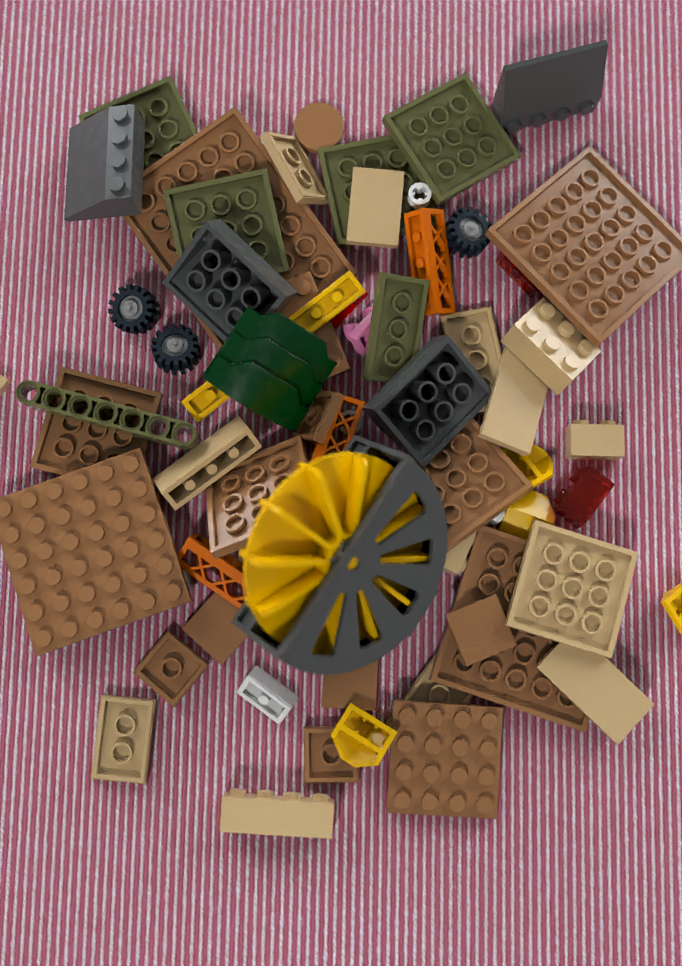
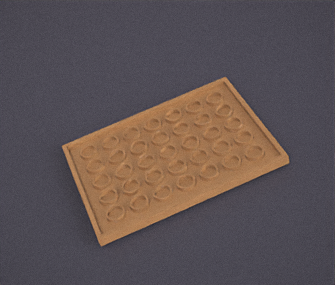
(221, 151)

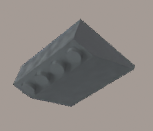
(550, 87)
(105, 165)
(224, 276)
(429, 399)

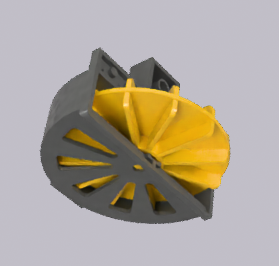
(343, 559)

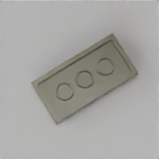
(394, 324)

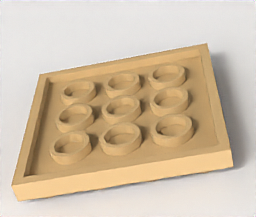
(571, 589)

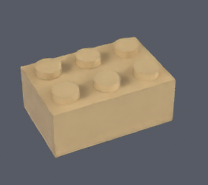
(550, 345)

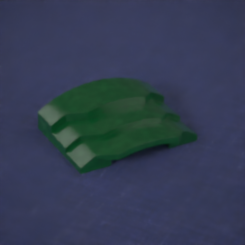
(271, 367)

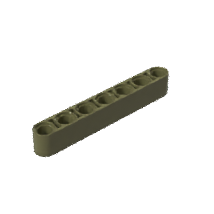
(97, 407)

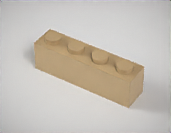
(206, 463)
(277, 814)

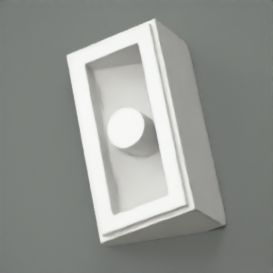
(267, 694)

